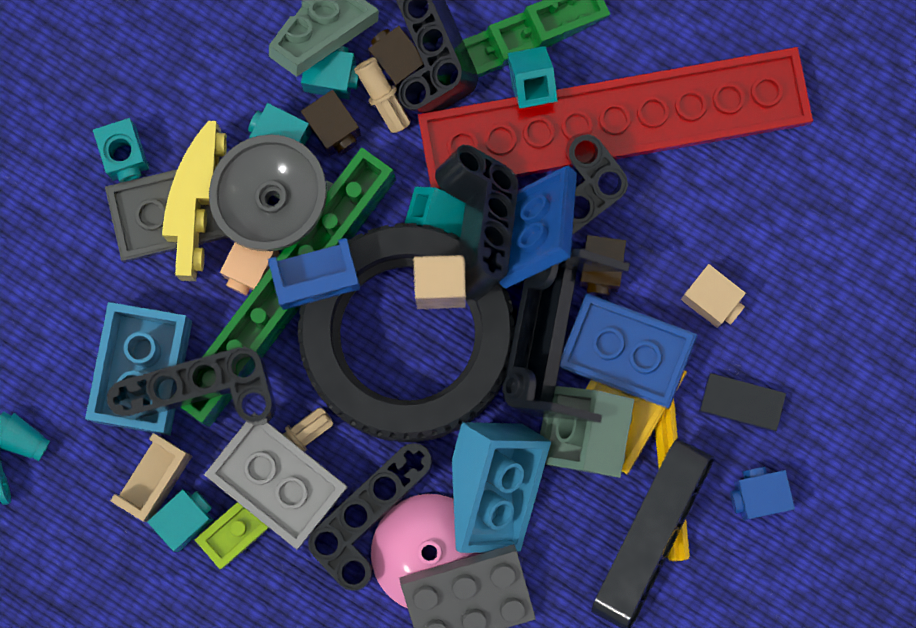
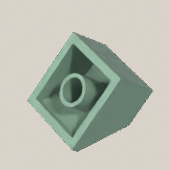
(589, 445)

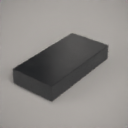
(742, 402)

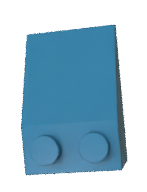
(495, 484)

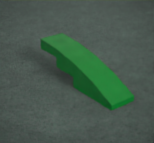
(536, 27)

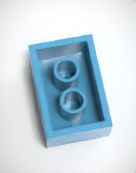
(132, 345)

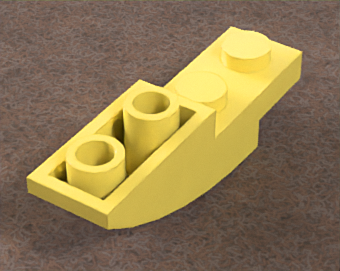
(188, 192)

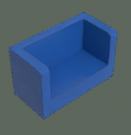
(314, 275)

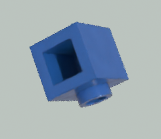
(761, 494)

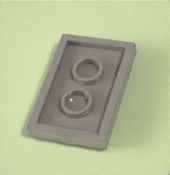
(276, 481)

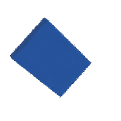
(542, 225)
(627, 351)

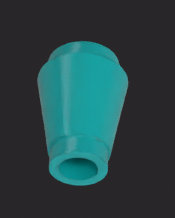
(21, 437)

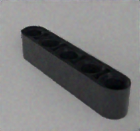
(652, 534)

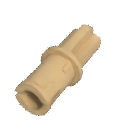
(382, 95)
(309, 428)

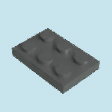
(470, 593)

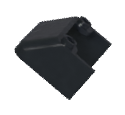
(541, 336)

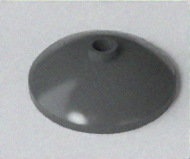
(255, 173)

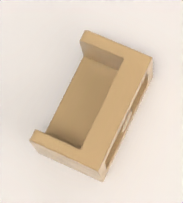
(439, 282)
(152, 479)

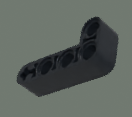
(438, 63)
(590, 174)
(489, 215)
(189, 392)
(376, 510)

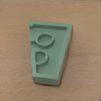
(318, 31)

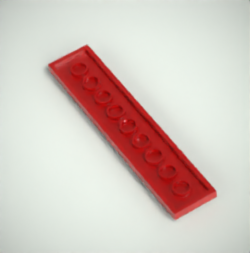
(629, 114)

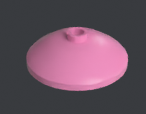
(404, 534)

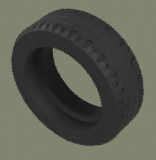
(396, 419)

